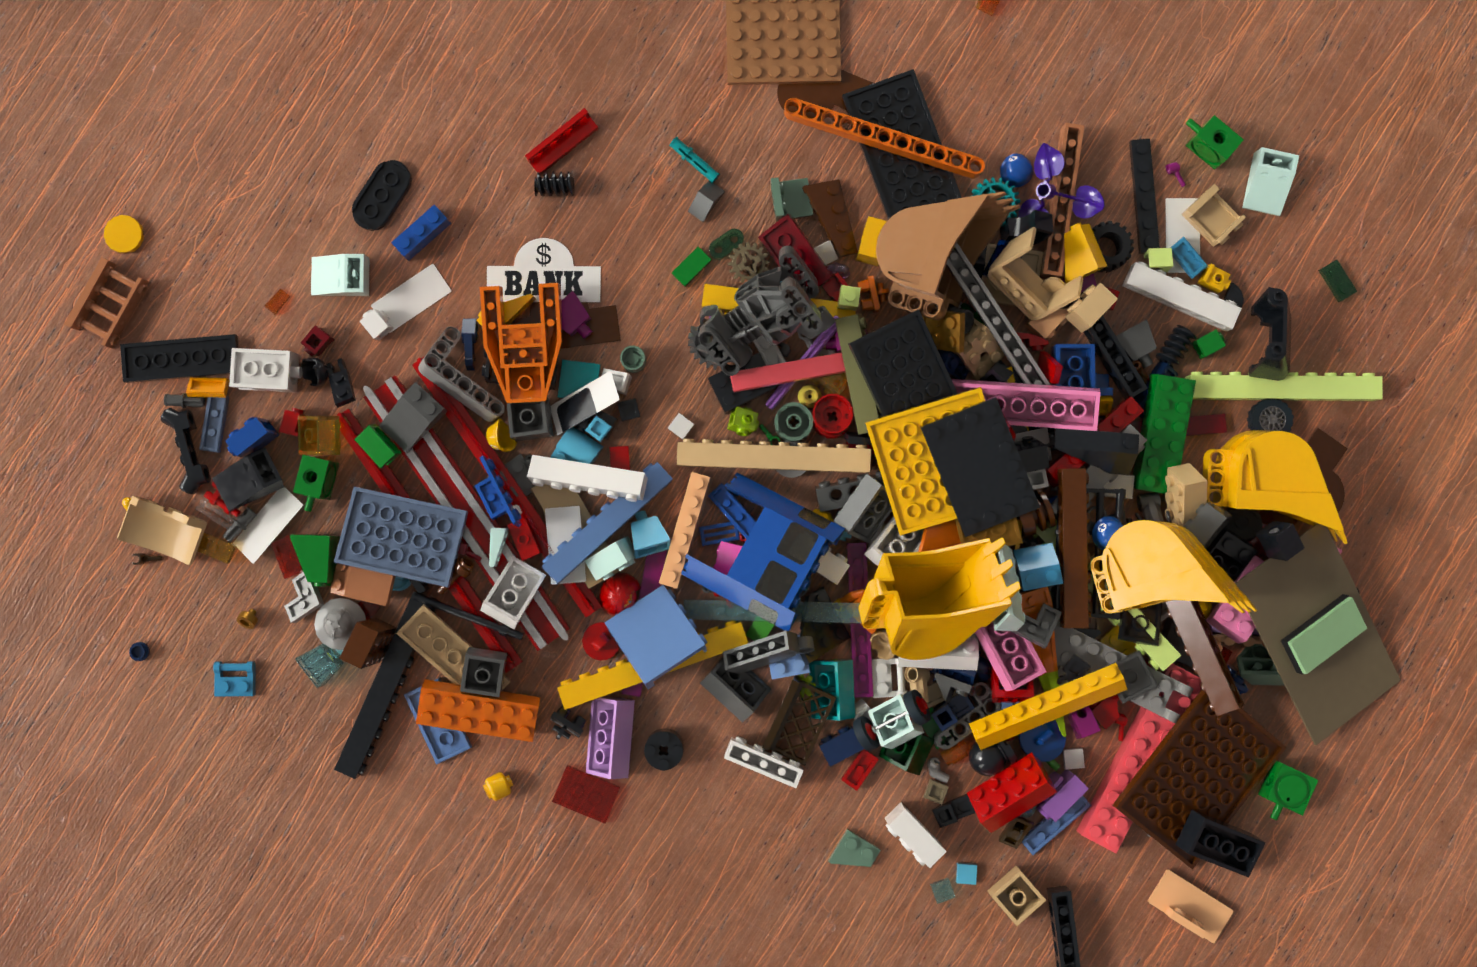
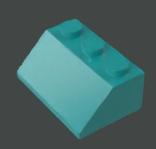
(837, 679)

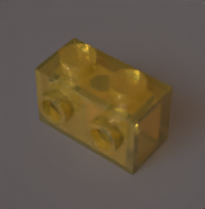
(833, 383)

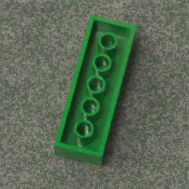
(1164, 428)

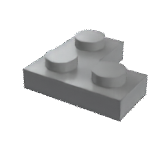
(307, 600)

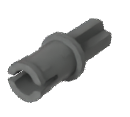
(183, 401)
(239, 524)

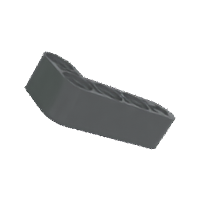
(980, 709)

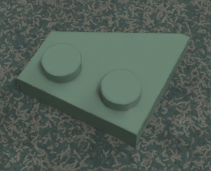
(854, 851)

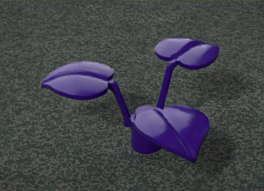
(1051, 163)

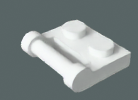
(883, 680)

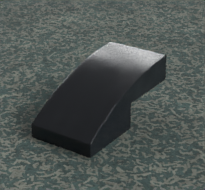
(953, 810)

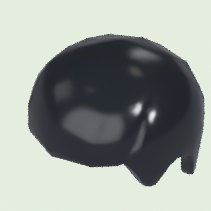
(315, 371)

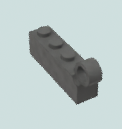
(766, 651)

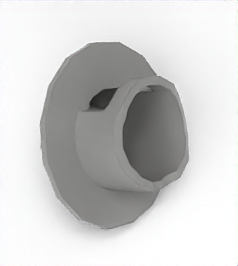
(336, 622)

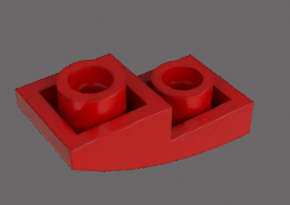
(1033, 341)

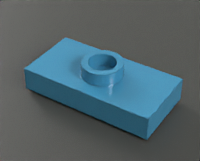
(1188, 258)

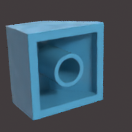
(1037, 566)

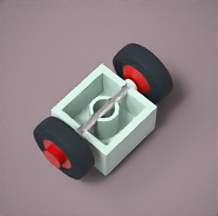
(893, 722)

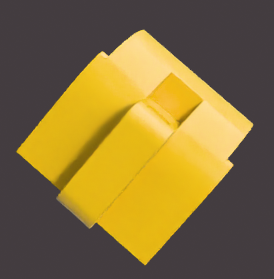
(1272, 474)
(1159, 564)
(936, 597)

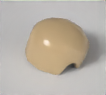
(881, 644)

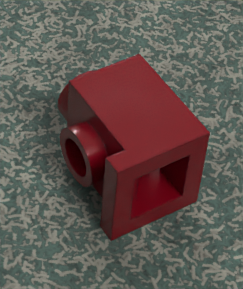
(314, 335)

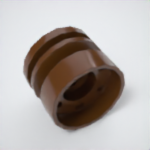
(1041, 517)

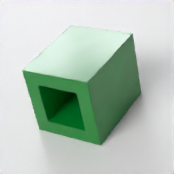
(1208, 343)

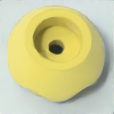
(809, 390)

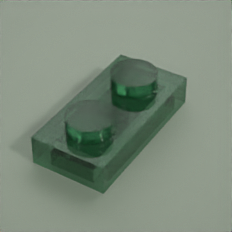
(1337, 280)

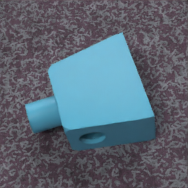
(648, 535)

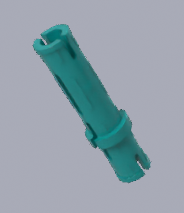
(697, 162)

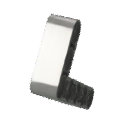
(457, 379)

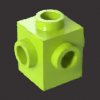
(743, 421)

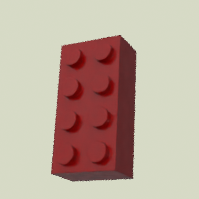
(1011, 792)

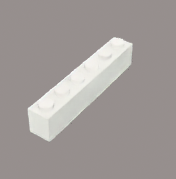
(1181, 296)
(587, 477)

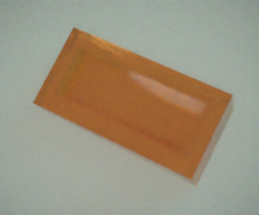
(277, 301)

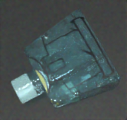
(320, 664)

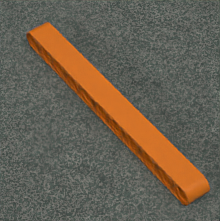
(893, 137)

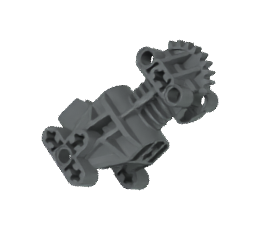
(768, 307)

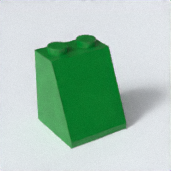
(316, 557)

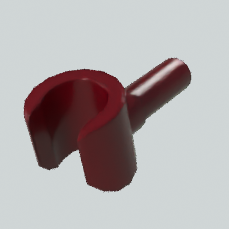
(463, 550)

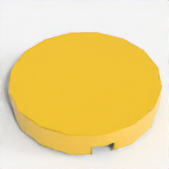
(123, 234)

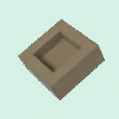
(935, 791)

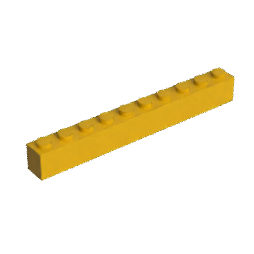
(624, 675)

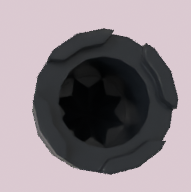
(991, 759)

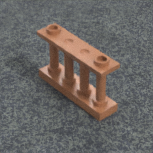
(89, 295)

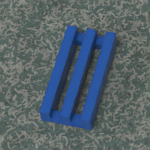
(703, 536)

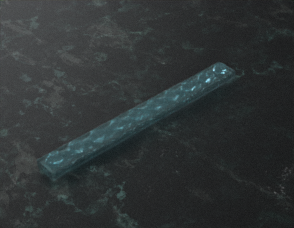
(807, 611)

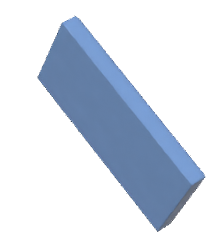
(441, 742)

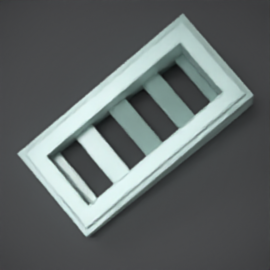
(497, 541)

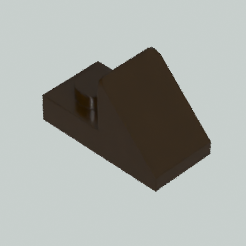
(1015, 831)

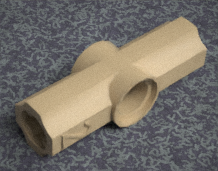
(918, 680)

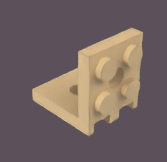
(976, 342)

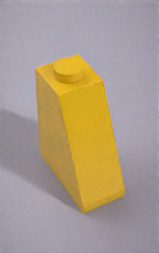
(1081, 252)

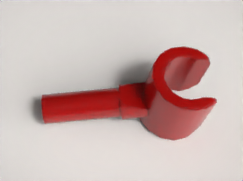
(1122, 721)

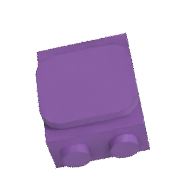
(1068, 789)

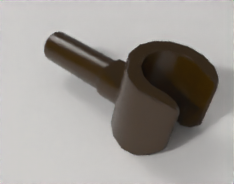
(143, 558)

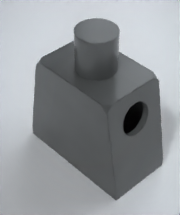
(1138, 343)

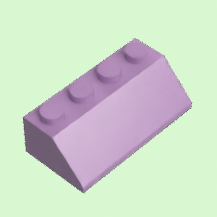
(610, 737)

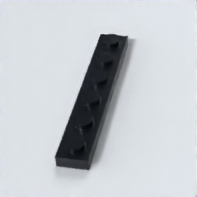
(1144, 194)

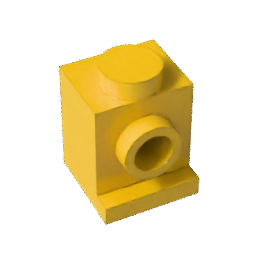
(1208, 279)

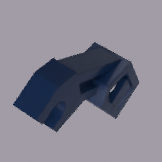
(469, 337)

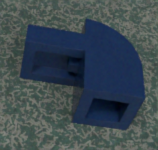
(948, 714)

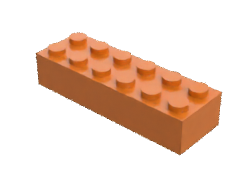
(503, 716)

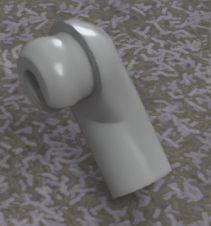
(935, 771)

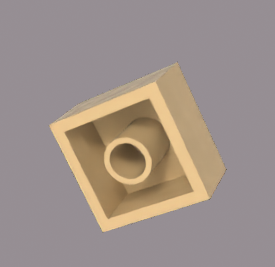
(1091, 307)
(1016, 895)

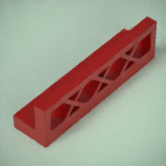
(561, 141)

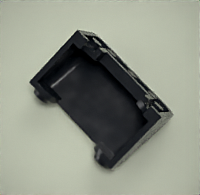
(1274, 313)

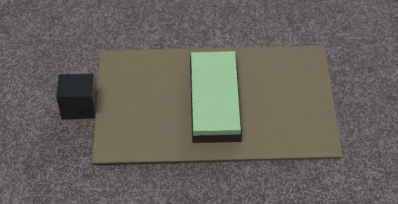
(1316, 628)

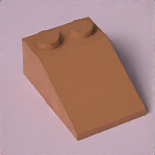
(362, 584)

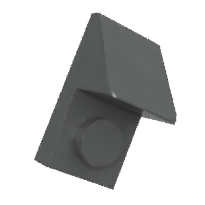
(948, 686)

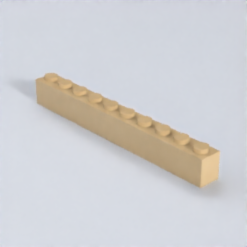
(774, 457)

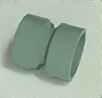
(633, 359)

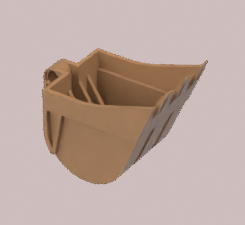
(919, 241)

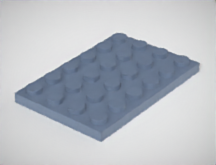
(401, 537)

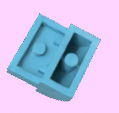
(577, 447)

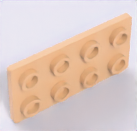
(1190, 906)

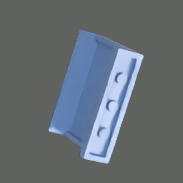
(655, 635)

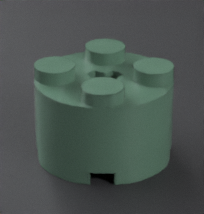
(801, 414)

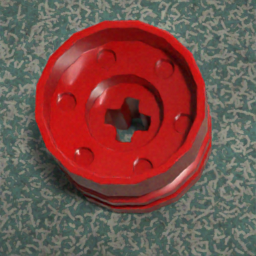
(832, 405)

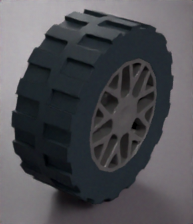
(1270, 416)

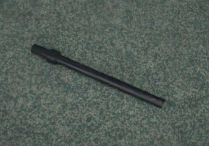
(503, 629)

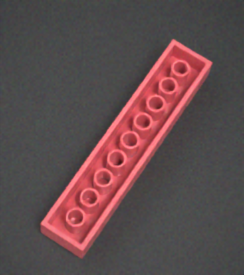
(1102, 820)

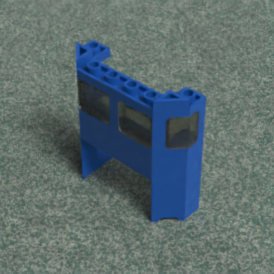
(774, 559)

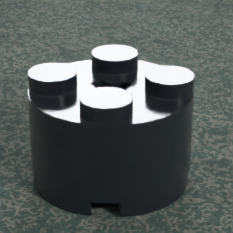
(664, 737)

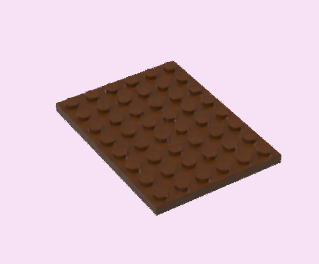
(1200, 766)

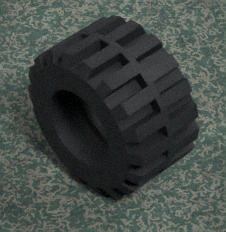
(1121, 240)

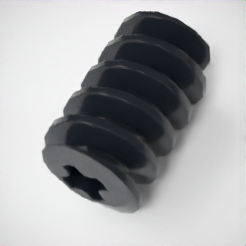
(554, 183)
(1176, 343)

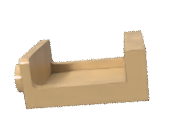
(1213, 217)

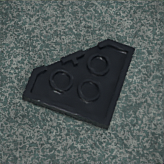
(825, 635)

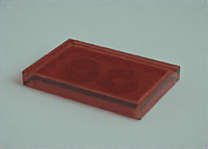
(586, 794)

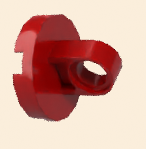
(599, 642)

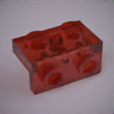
(287, 557)

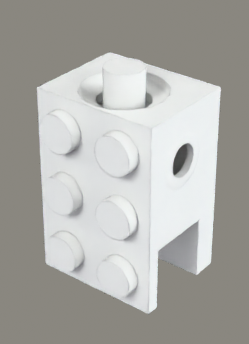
(264, 370)

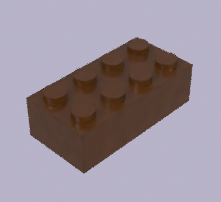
(368, 643)

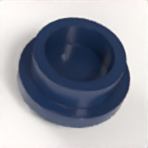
(139, 651)

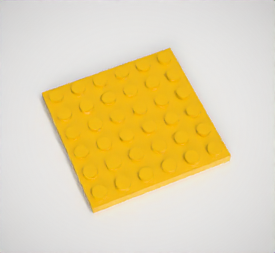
(908, 466)

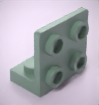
(790, 198)

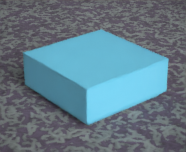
(598, 428)
(966, 873)

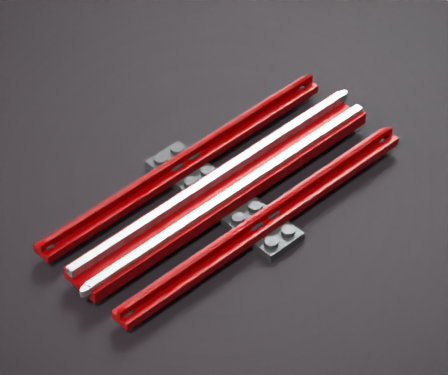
(452, 489)

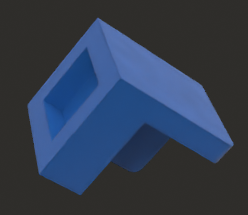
(1102, 382)

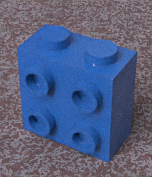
(251, 437)

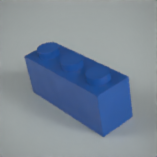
(421, 232)

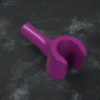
(1175, 168)

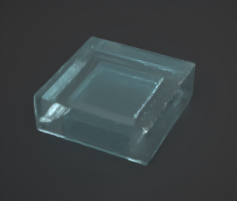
(942, 890)

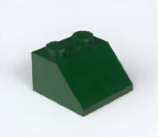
(909, 755)

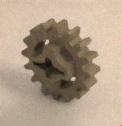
(744, 254)

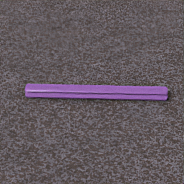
(812, 352)

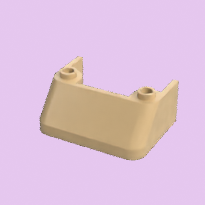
(1024, 286)

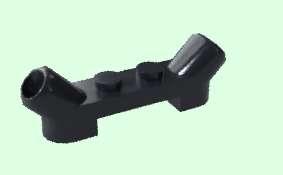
(196, 473)

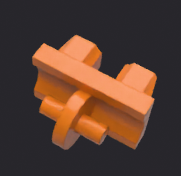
(872, 303)

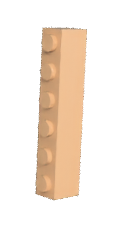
(686, 529)

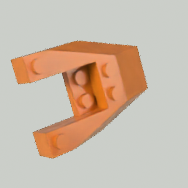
(522, 353)

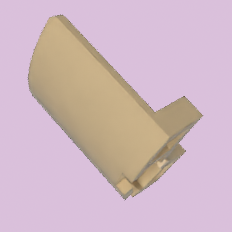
(162, 529)

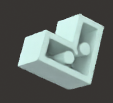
(615, 556)

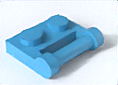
(234, 684)

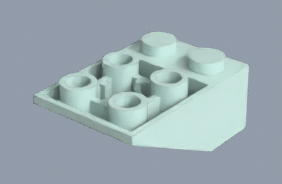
(1270, 180)
(340, 275)

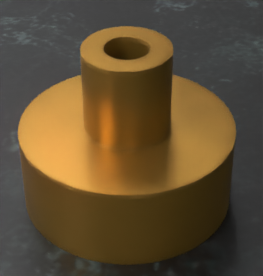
(247, 619)

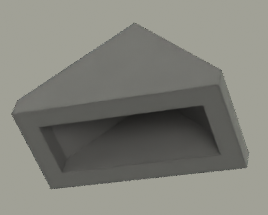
(705, 200)

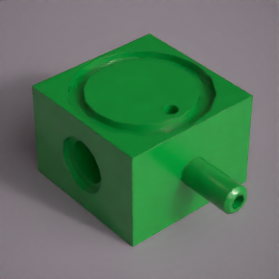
(1213, 141)
(306, 479)
(1287, 789)

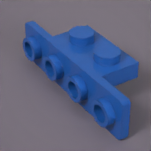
(494, 496)

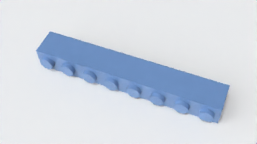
(602, 527)

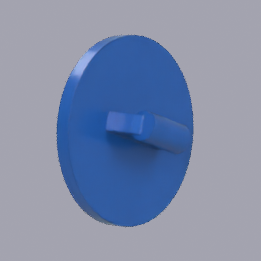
(1043, 741)

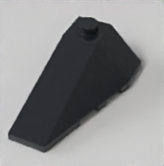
(1105, 450)

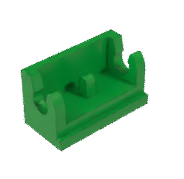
(378, 445)

